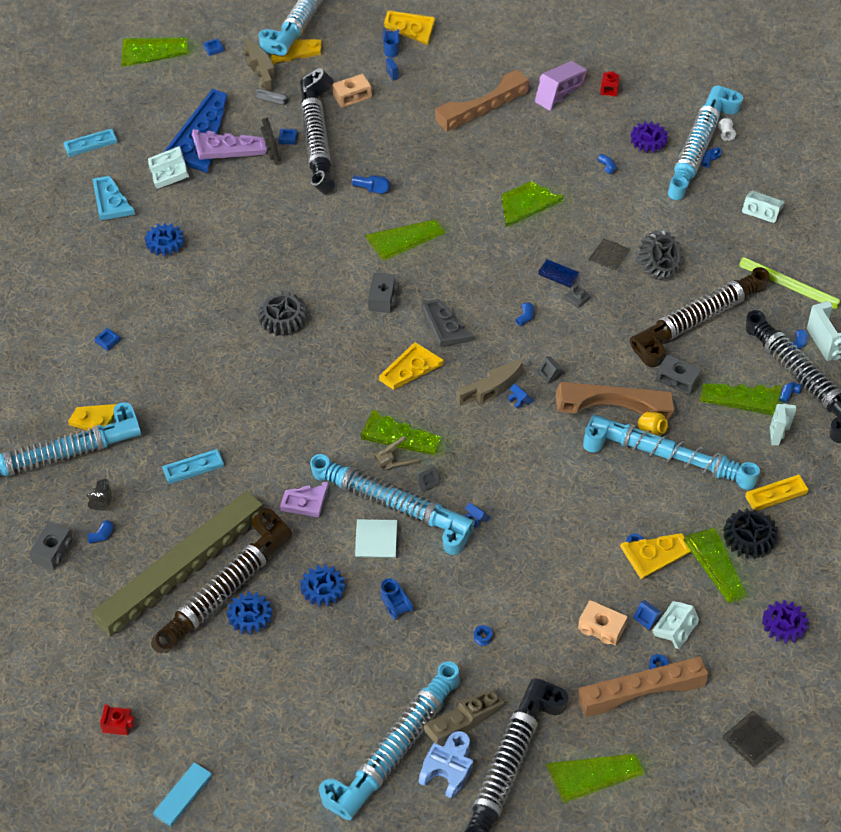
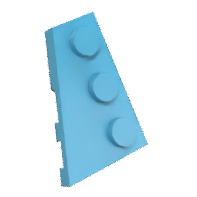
(110, 200)

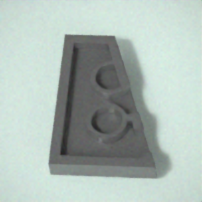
(444, 325)

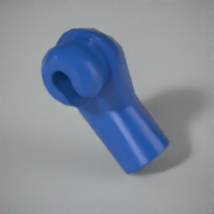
(710, 155)
(528, 314)
(801, 339)
(788, 389)
(102, 534)

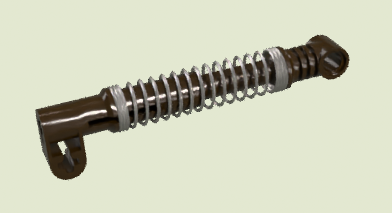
(668, 327)
(187, 618)

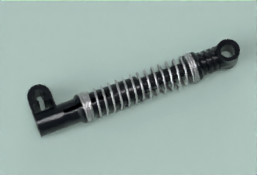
(311, 106)
(774, 342)
(486, 810)

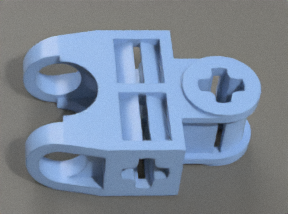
(449, 762)

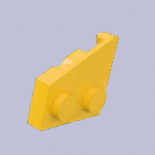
(90, 416)

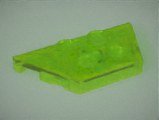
(526, 201)

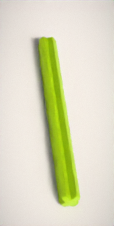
(792, 284)

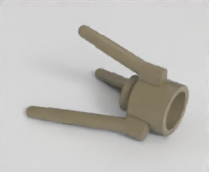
(385, 456)

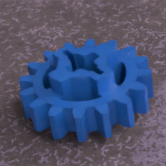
(164, 239)
(322, 585)
(249, 613)

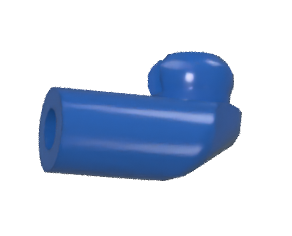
(610, 163)

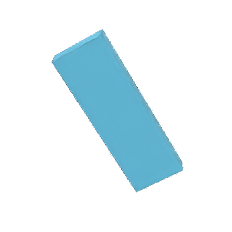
(90, 142)
(193, 466)
(182, 794)

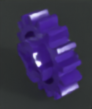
(649, 137)
(784, 622)

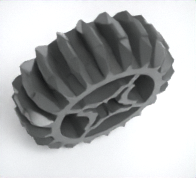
(666, 254)
(282, 313)

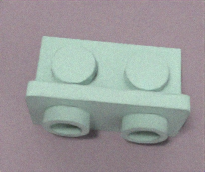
(762, 206)
(781, 421)
(677, 623)

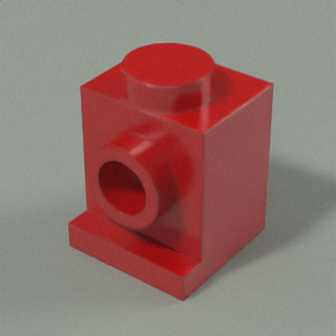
(610, 79)
(116, 720)

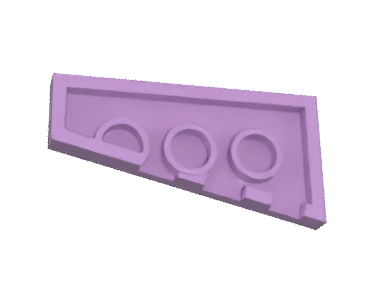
(221, 146)

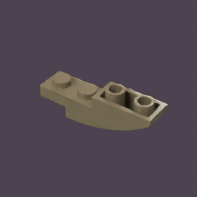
(260, 63)
(496, 383)
(465, 717)

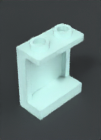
(823, 331)

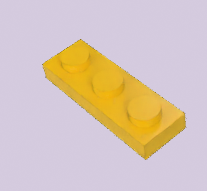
(776, 492)

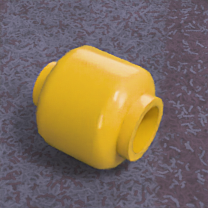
(654, 422)

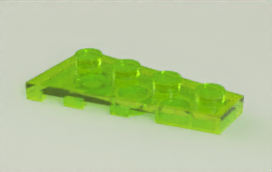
(386, 431)

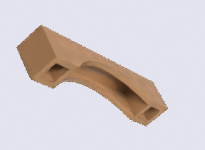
(457, 113)
(576, 397)
(673, 677)

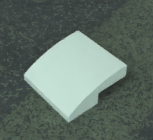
(168, 167)
(376, 538)

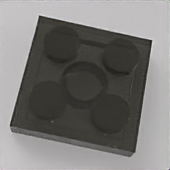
(270, 142)
(753, 739)

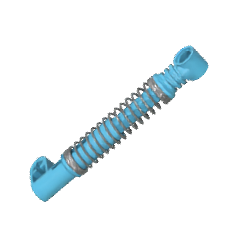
(290, 30)
(699, 135)
(74, 444)
(428, 512)
(371, 776)

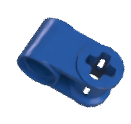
(391, 43)
(396, 601)

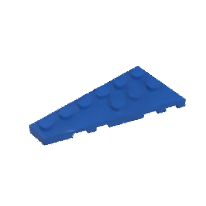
(205, 118)

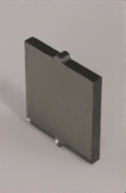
(609, 254)

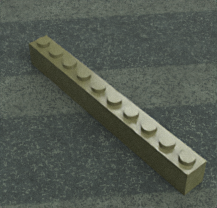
(177, 564)

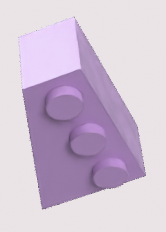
(558, 82)

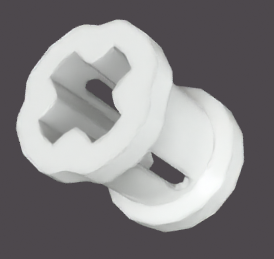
(725, 126)

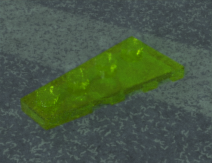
(147, 50)
(400, 239)
(741, 397)
(715, 561)
(586, 776)

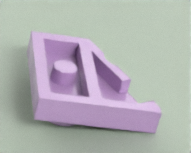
(304, 500)

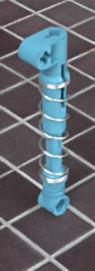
(628, 435)

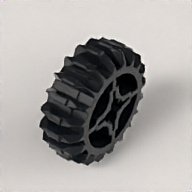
(755, 528)

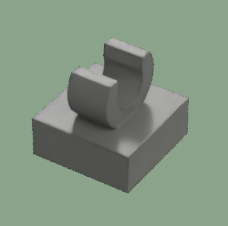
(577, 296)
(549, 369)
(427, 477)

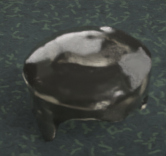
(101, 496)

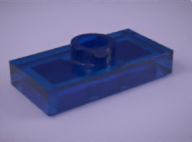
(558, 273)

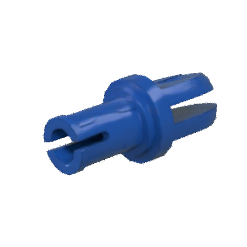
(374, 183)

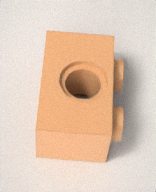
(351, 90)
(597, 614)

